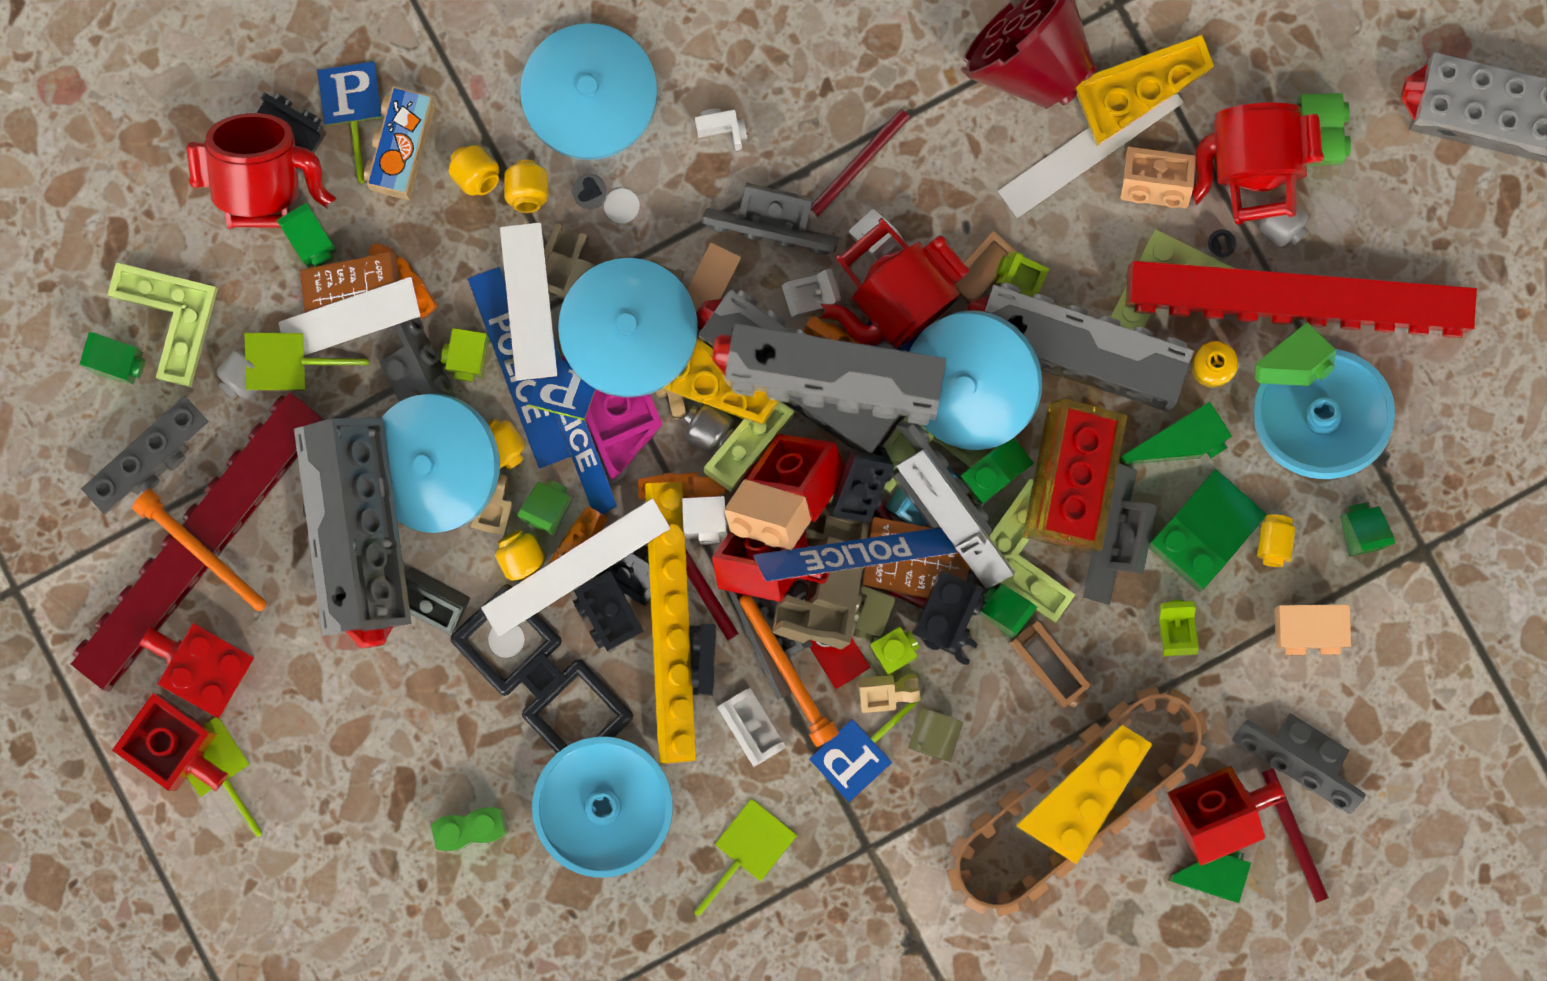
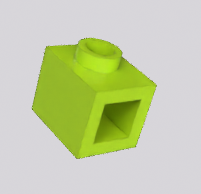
(466, 355)
(895, 650)

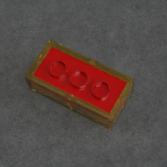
(1075, 476)

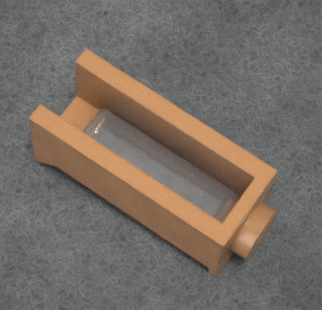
(1050, 665)

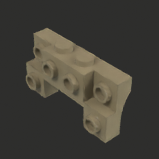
(565, 264)
(828, 607)

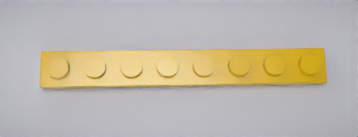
(671, 628)

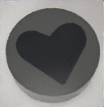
(589, 191)

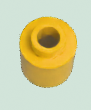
(1276, 540)

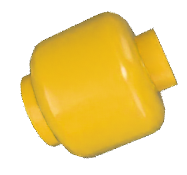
(473, 170)
(526, 186)
(1205, 372)
(509, 442)
(519, 555)

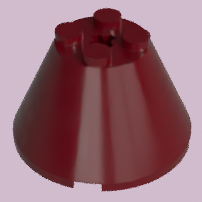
(1032, 52)

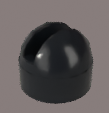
(1215, 246)

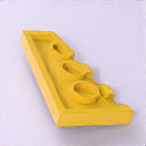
(1134, 88)
(707, 385)
(1082, 801)

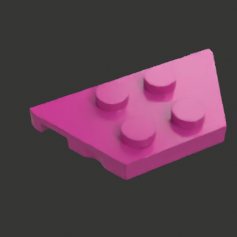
(621, 427)

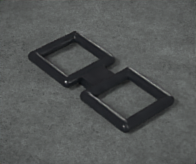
(540, 676)

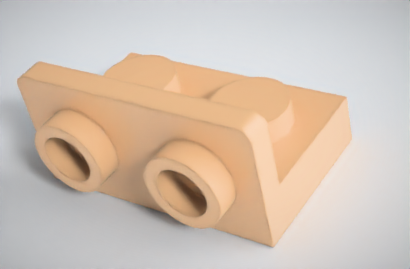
(1158, 177)

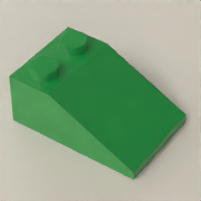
(1207, 531)

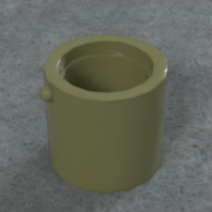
(935, 735)

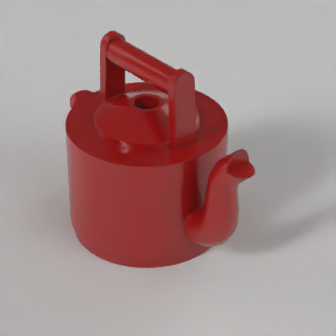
(1259, 150)
(253, 169)
(901, 289)

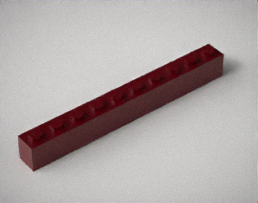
(214, 523)

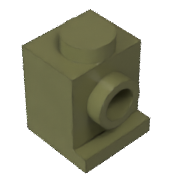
(872, 614)

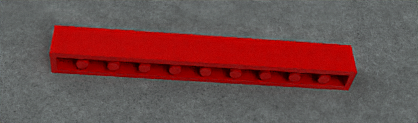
(1300, 297)

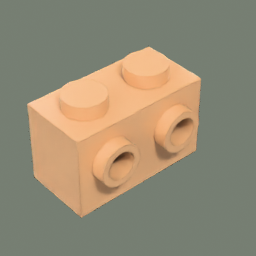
(767, 514)
(1312, 628)

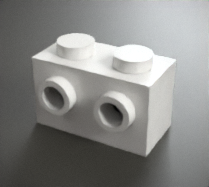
(705, 519)

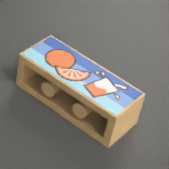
(400, 143)

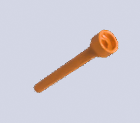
(149, 506)
(821, 728)

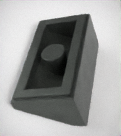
(434, 601)

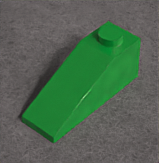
(1187, 439)

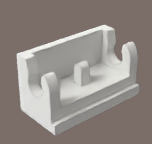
(751, 727)

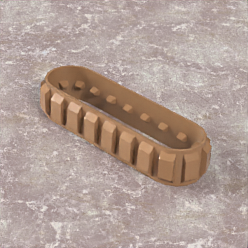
(1115, 821)

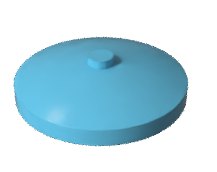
(589, 91)
(628, 327)
(987, 382)
(1329, 425)
(440, 462)
(602, 807)

